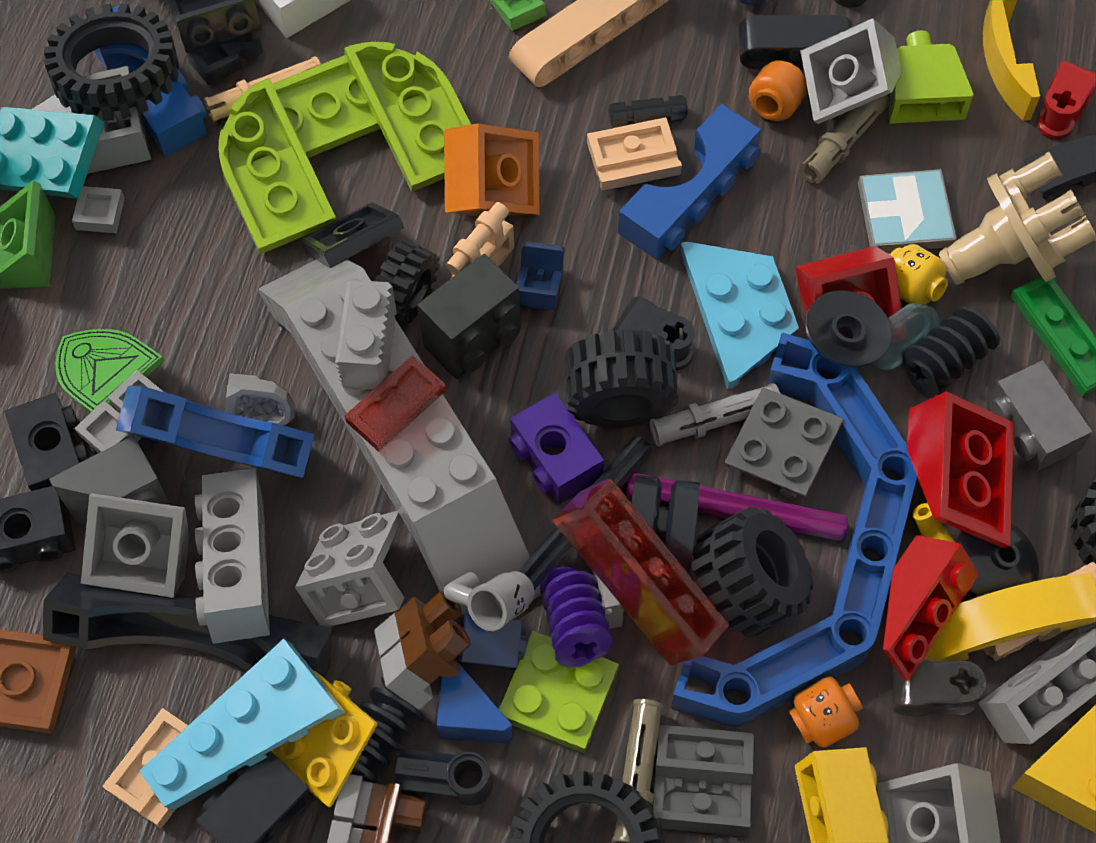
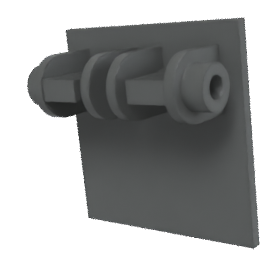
(784, 442)

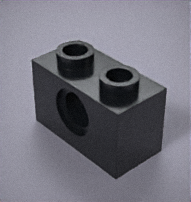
(34, 428)
(49, 532)

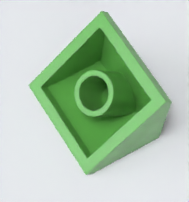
(26, 239)

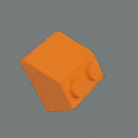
(490, 167)

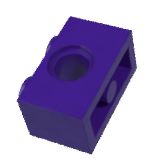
(552, 425)

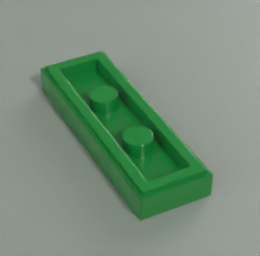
(1060, 331)

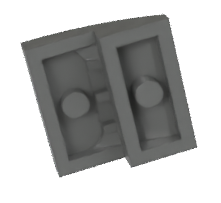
(703, 780)

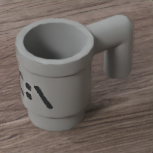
(493, 602)

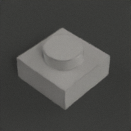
(98, 209)

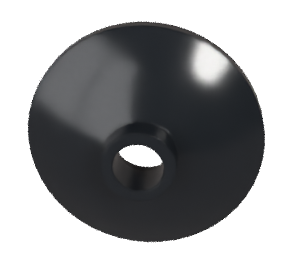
(858, 319)
(994, 573)

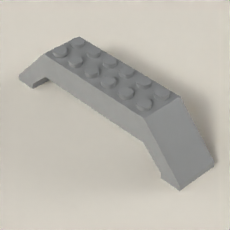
(431, 465)

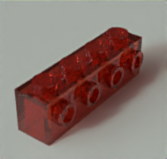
(641, 572)

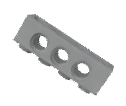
(233, 556)
(1045, 689)

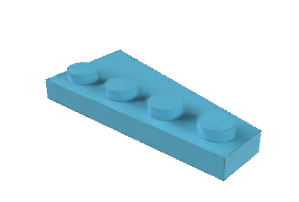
(258, 713)

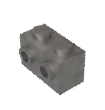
(1043, 416)

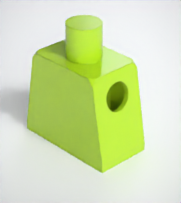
(930, 83)

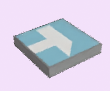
(906, 210)

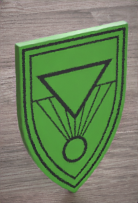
(98, 362)

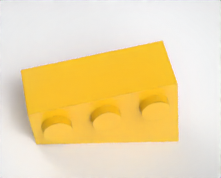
(1067, 774)

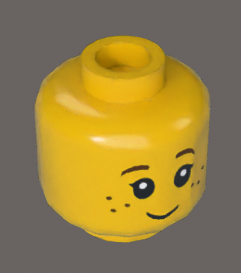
(919, 274)

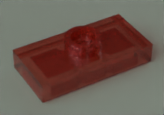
(395, 403)

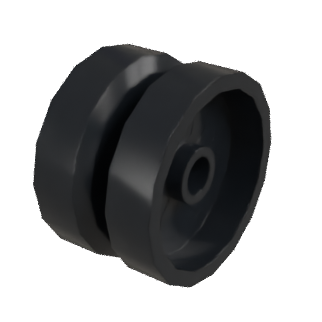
(672, 524)

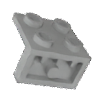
(347, 572)

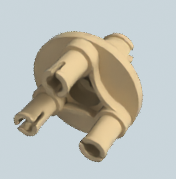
(1019, 232)

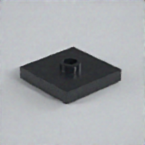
(352, 234)

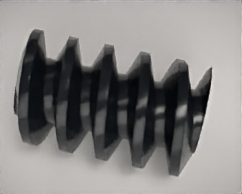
(949, 350)
(391, 715)

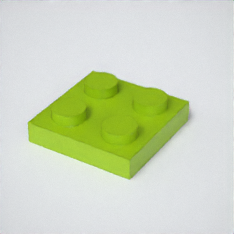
(557, 699)

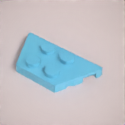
(740, 305)

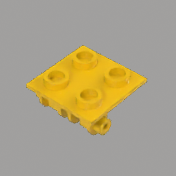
(331, 748)

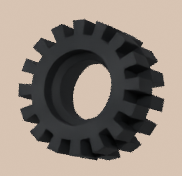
(411, 274)

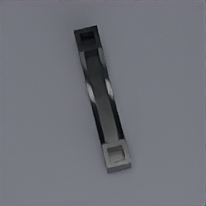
(108, 616)

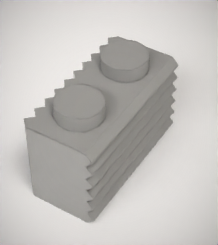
(365, 334)

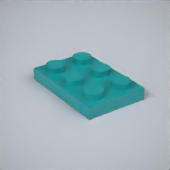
(47, 149)

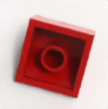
(861, 271)

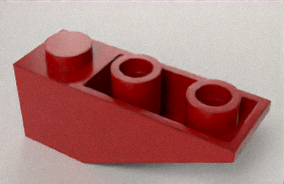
(923, 597)

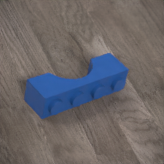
(173, 121)
(660, 215)
(214, 432)

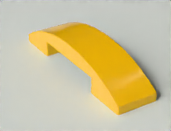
(1013, 81)
(1016, 613)

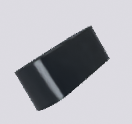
(784, 36)

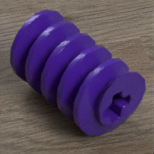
(575, 616)

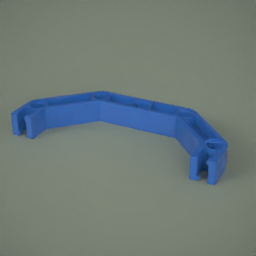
(818, 651)

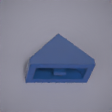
(468, 712)

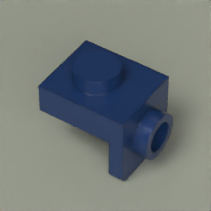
(540, 275)

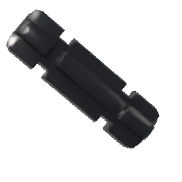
(647, 110)

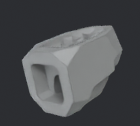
(258, 399)

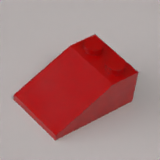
(964, 465)

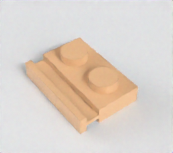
(634, 154)
(126, 780)

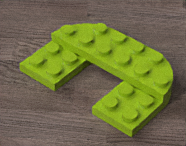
(288, 121)

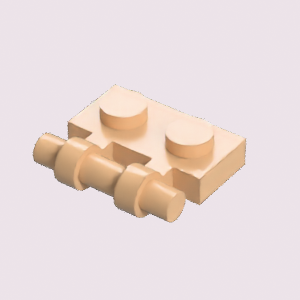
(490, 237)

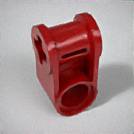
(1065, 100)

